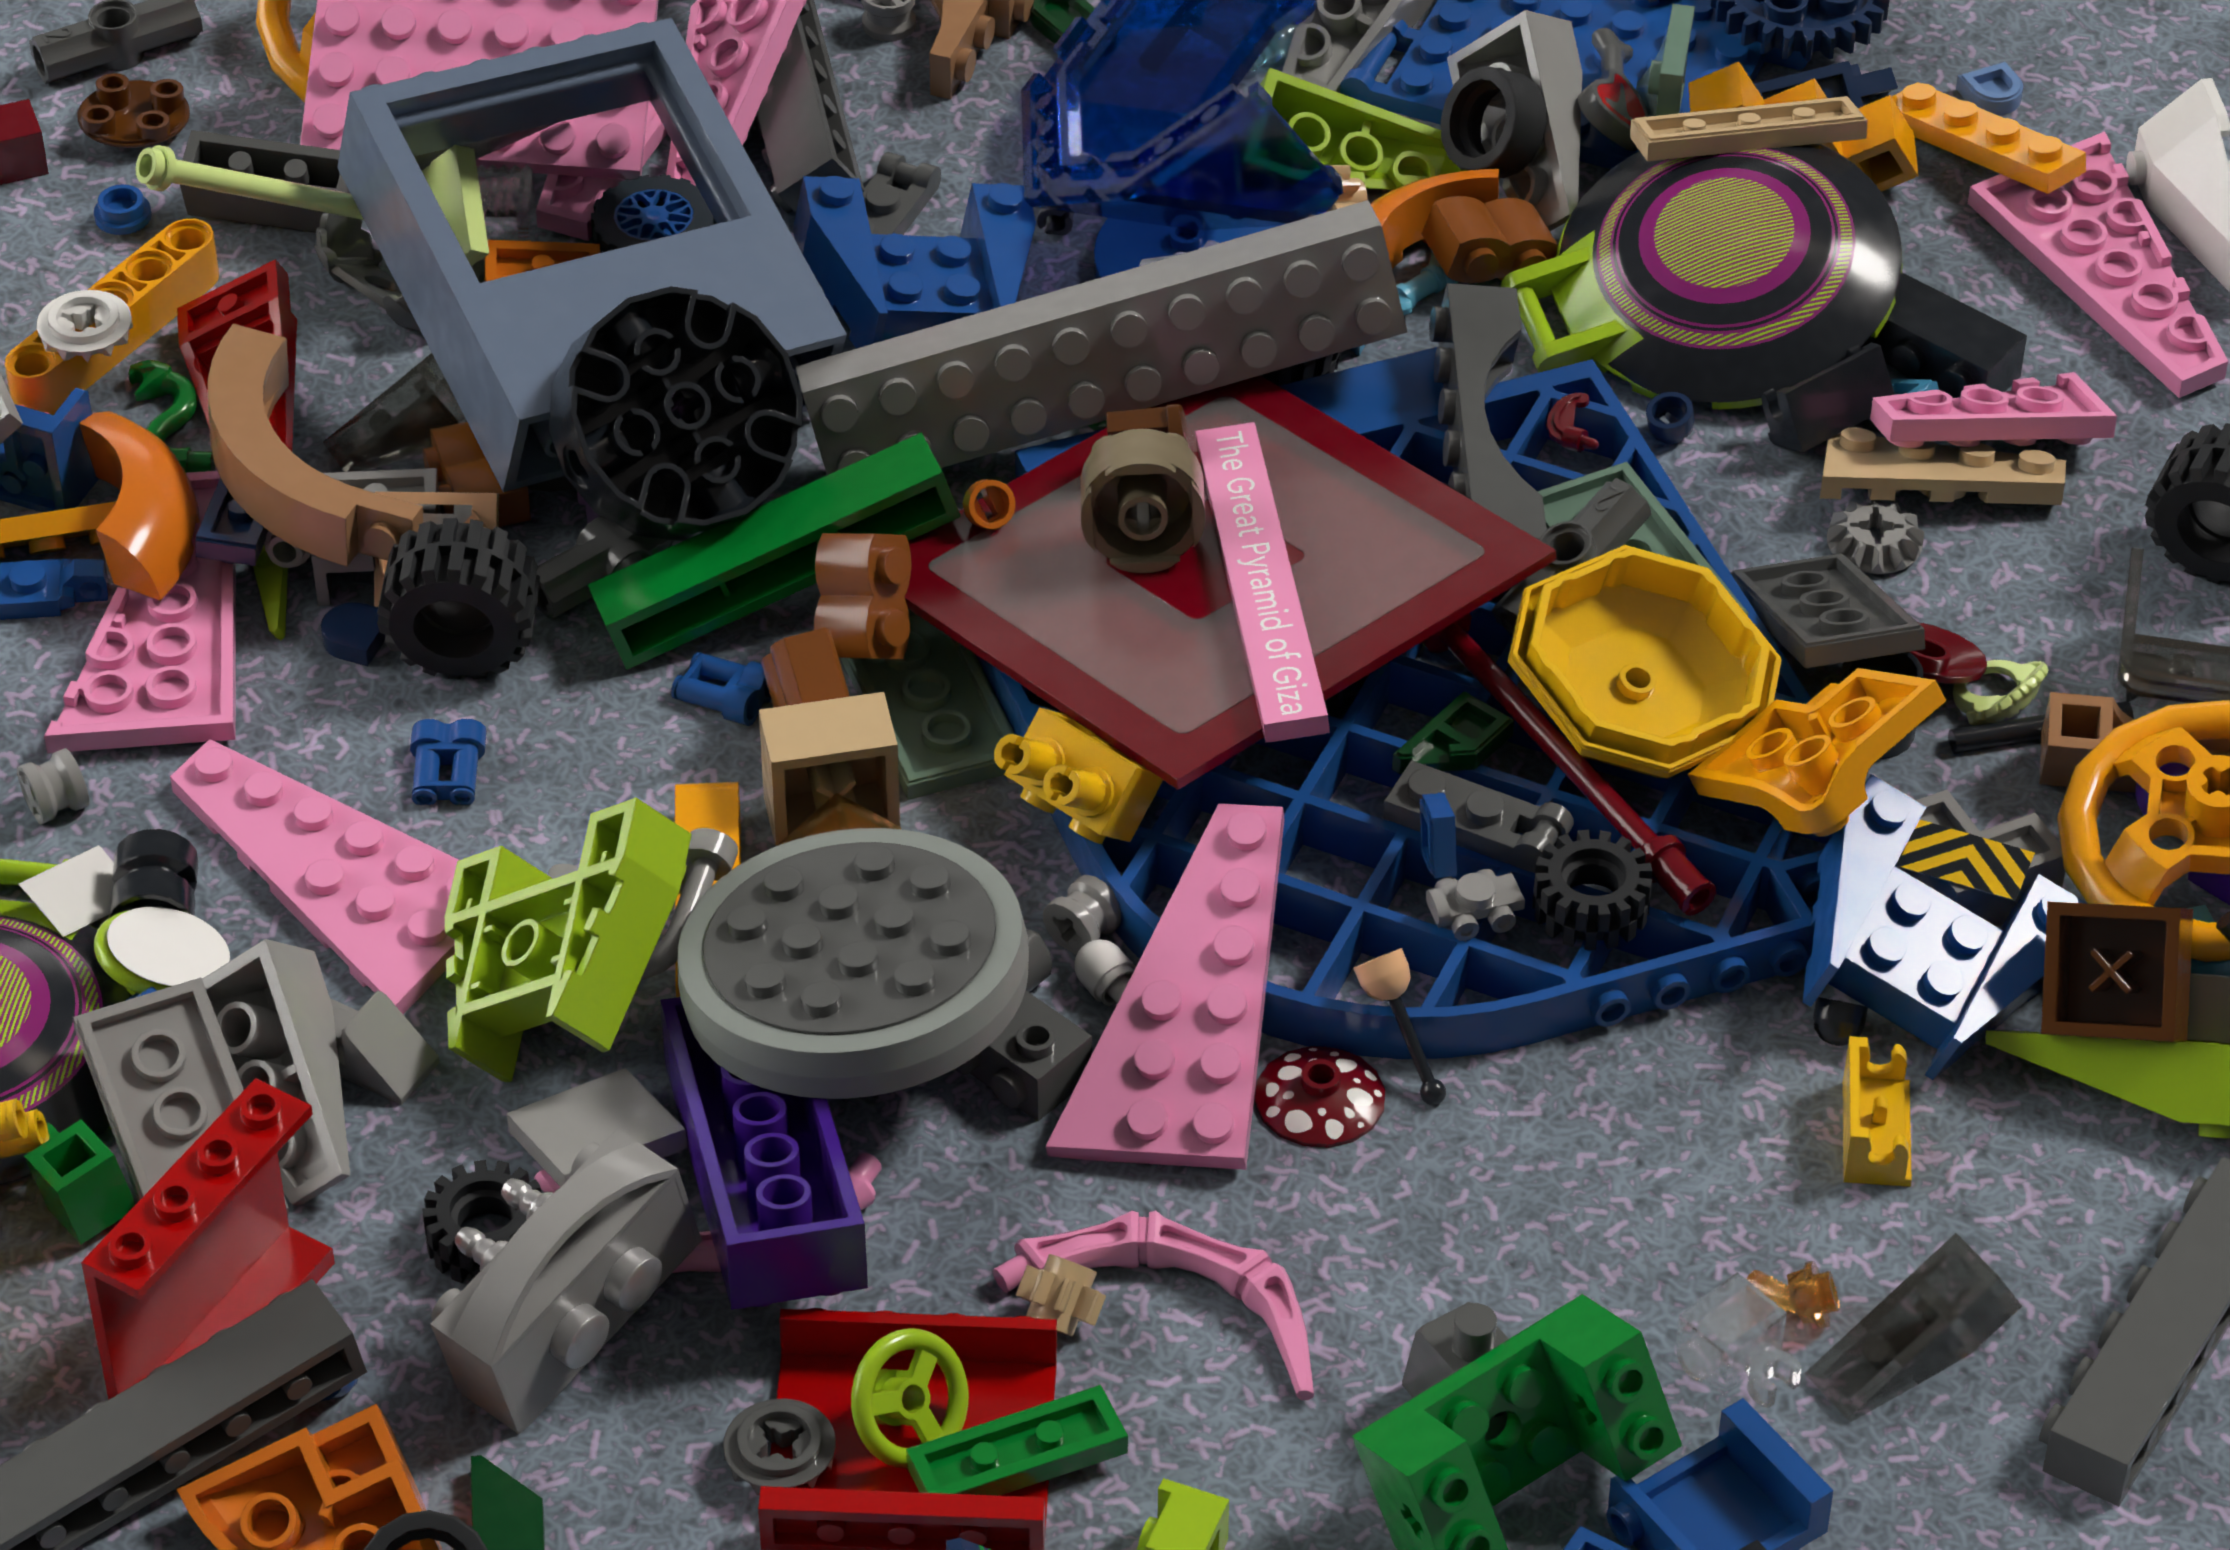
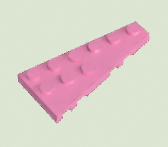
(2110, 262)
(158, 665)

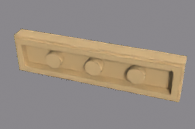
(1748, 128)

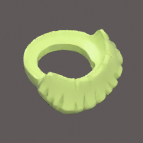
(1997, 708)

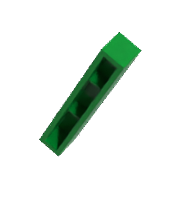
(768, 551)

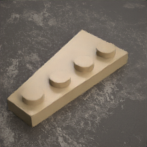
(1939, 471)

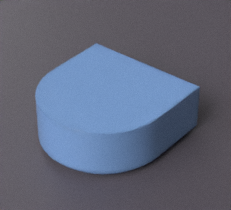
(1992, 88)

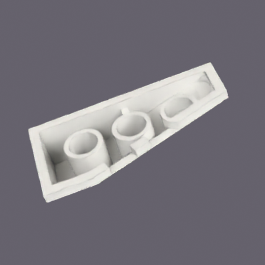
(2187, 174)

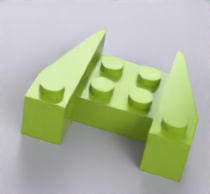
(559, 945)

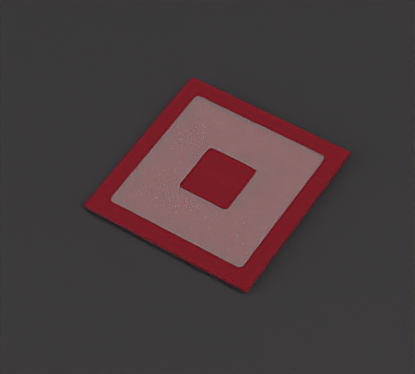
(1160, 654)

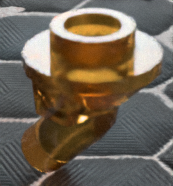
(1807, 1293)

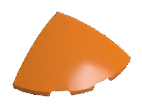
(310, 1491)

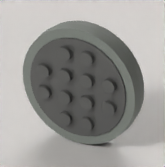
(853, 963)

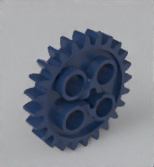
(1803, 23)

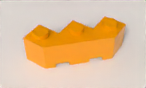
(1884, 155)

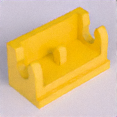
(1876, 1117)

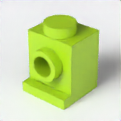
(1186, 1520)

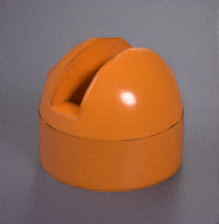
(998, 499)

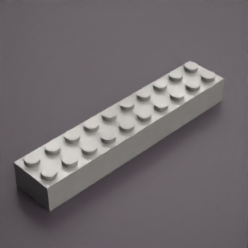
(1111, 343)

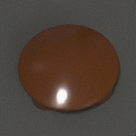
(133, 111)

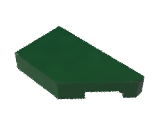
(1457, 737)
(504, 1509)

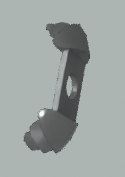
(350, 258)

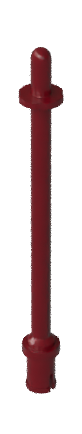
(1664, 853)

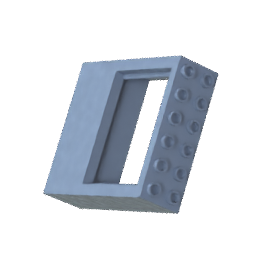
(510, 334)

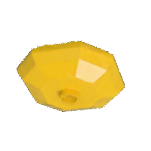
(1642, 660)

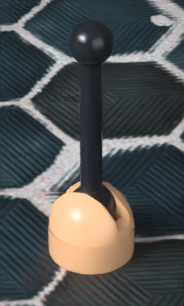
(1387, 980)

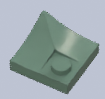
(1665, 79)

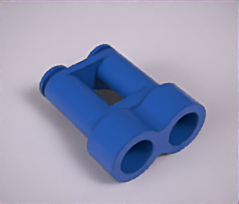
(737, 700)
(446, 744)

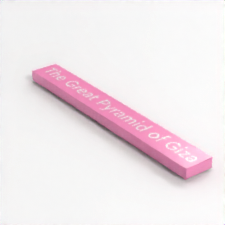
(1261, 584)

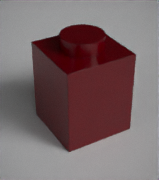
(20, 143)

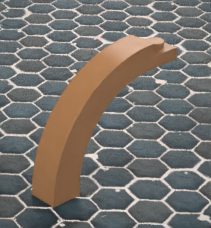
(274, 483)

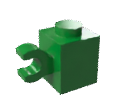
(80, 1181)

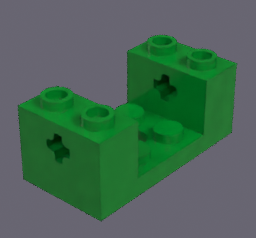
(1567, 1389)

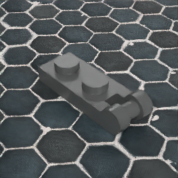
(892, 208)
(1483, 817)

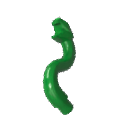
(157, 381)

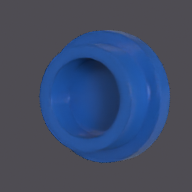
(122, 210)

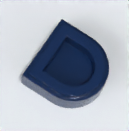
(352, 632)

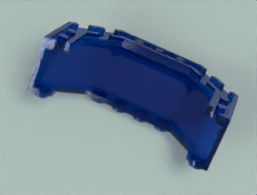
(1151, 123)

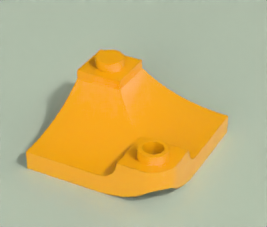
(1814, 757)

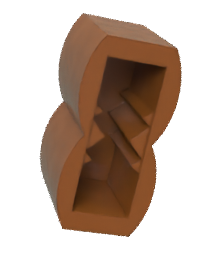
(1486, 239)
(466, 470)
(864, 593)
(804, 669)

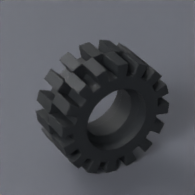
(1587, 915)
(462, 1199)

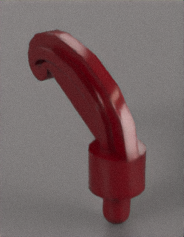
(1561, 424)

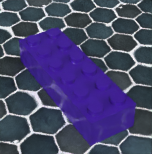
(766, 1179)

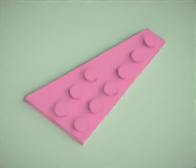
(738, 53)
(337, 870)
(1185, 1038)

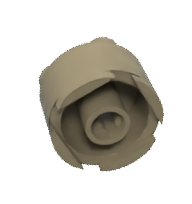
(1142, 499)

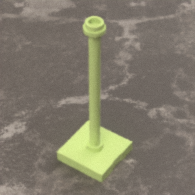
(450, 177)

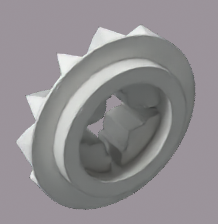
(77, 311)

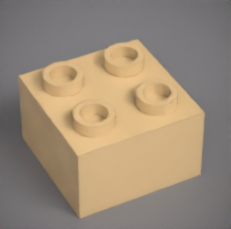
(825, 751)

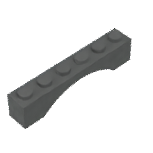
(1476, 350)

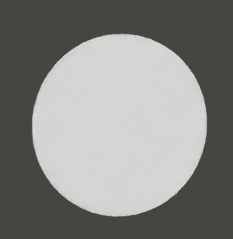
(166, 945)

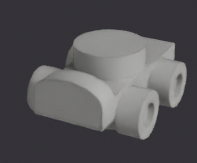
(1473, 898)

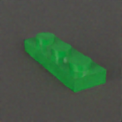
(1021, 1447)

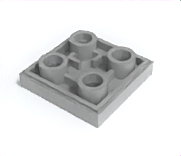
(568, 1121)

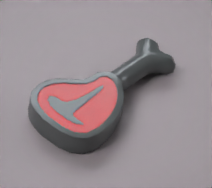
(1612, 99)

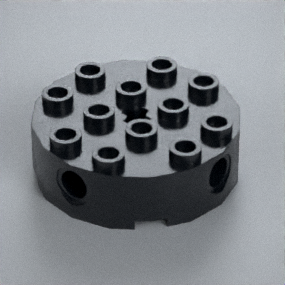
(619, 427)

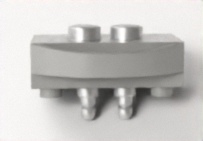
(563, 1277)

